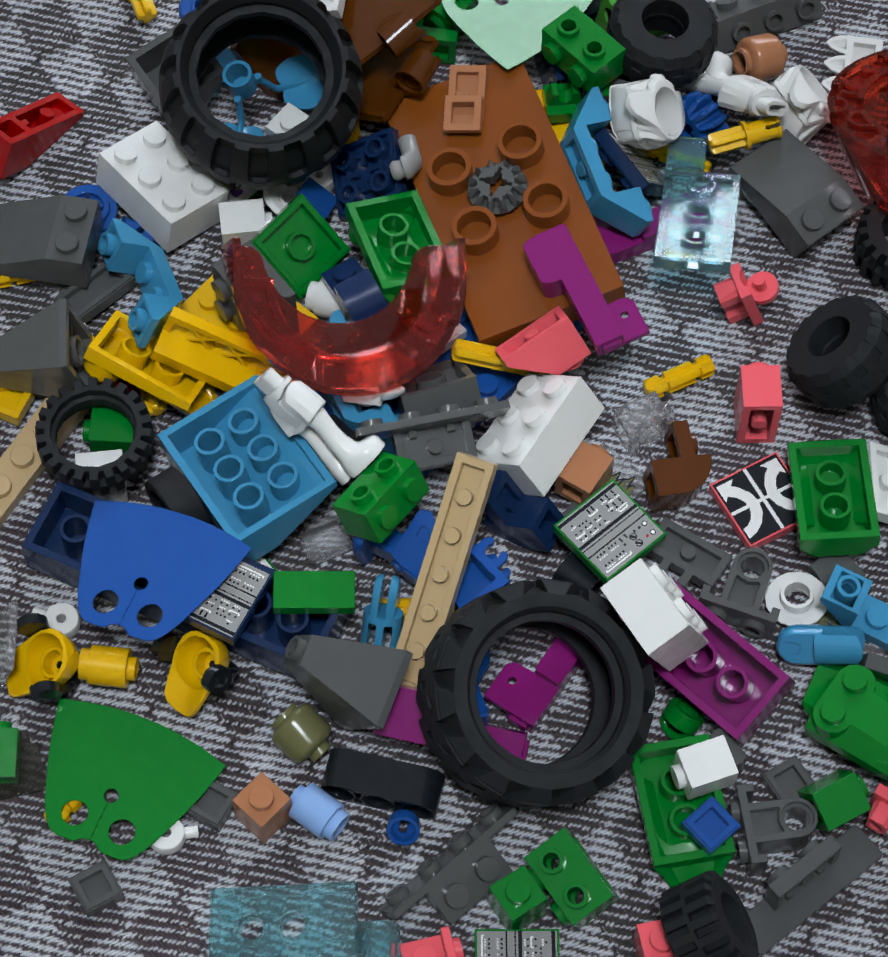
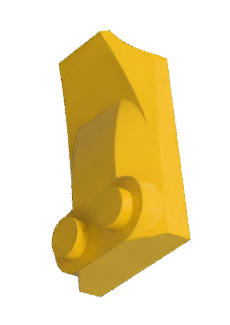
(117, 356)

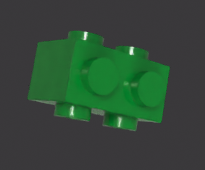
(582, 50)
(381, 497)
(573, 876)

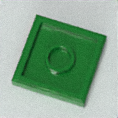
(300, 244)

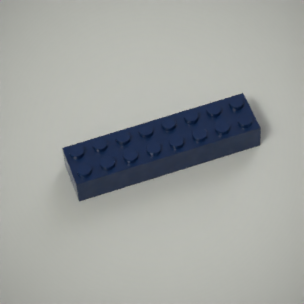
(56, 549)

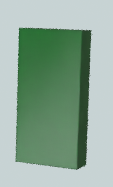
(314, 592)

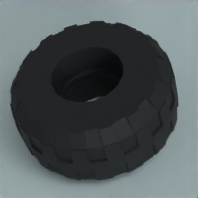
(677, 59)
(840, 352)

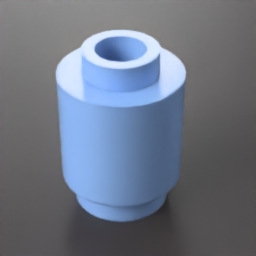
(318, 811)

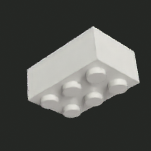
(160, 186)
(540, 429)
(656, 613)

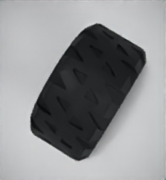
(618, 683)

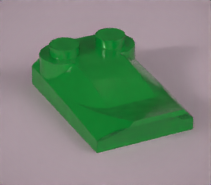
(389, 234)
(833, 497)
(854, 719)
(664, 810)

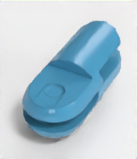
(383, 614)
(821, 644)

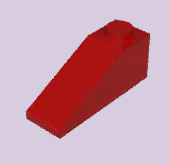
(33, 129)

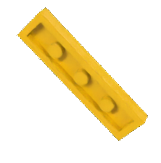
(203, 358)

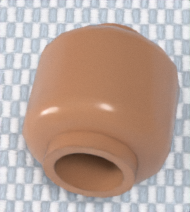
(760, 57)

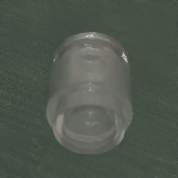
(326, 540)

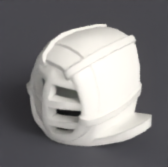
(806, 103)
(646, 112)

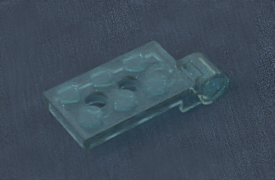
(694, 191)
(328, 915)

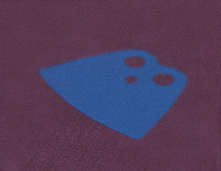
(171, 550)

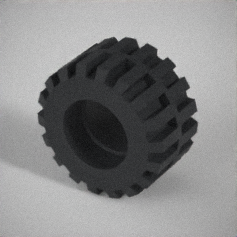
(872, 245)
(707, 919)

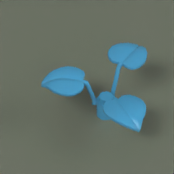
(296, 79)

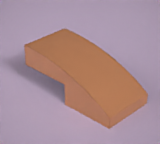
(465, 99)

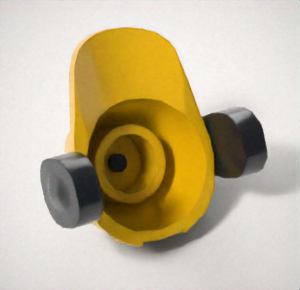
(44, 663)
(197, 669)

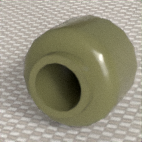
(301, 733)

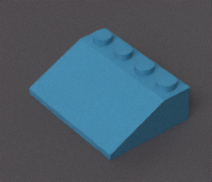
(247, 468)

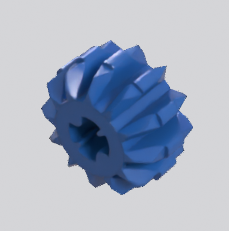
(702, 115)

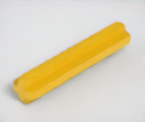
(482, 355)

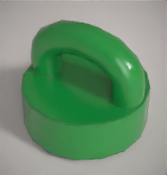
(681, 716)

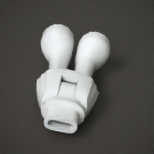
(739, 91)
(303, 413)

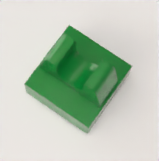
(560, 101)

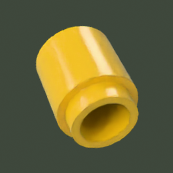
(108, 666)

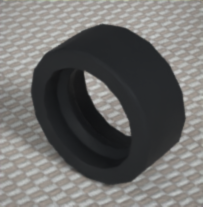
(175, 493)

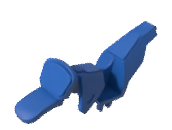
(407, 555)

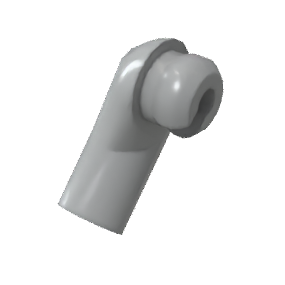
(410, 159)

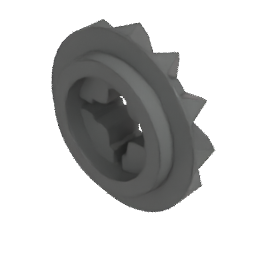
(507, 196)

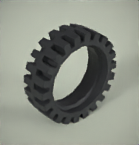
(81, 398)

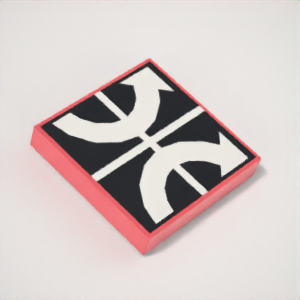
(757, 501)

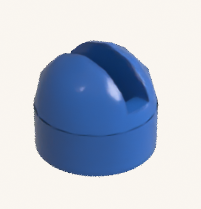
(413, 827)

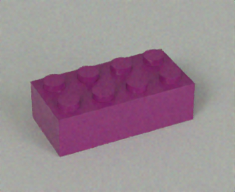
(727, 677)

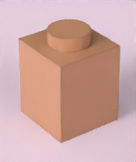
(584, 473)
(262, 807)

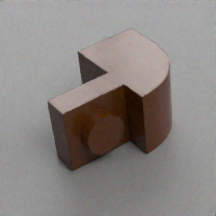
(680, 477)

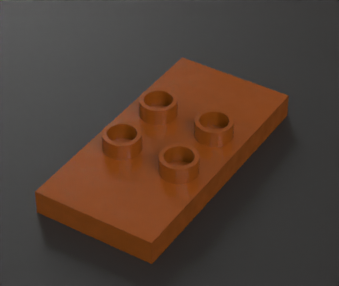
(499, 284)

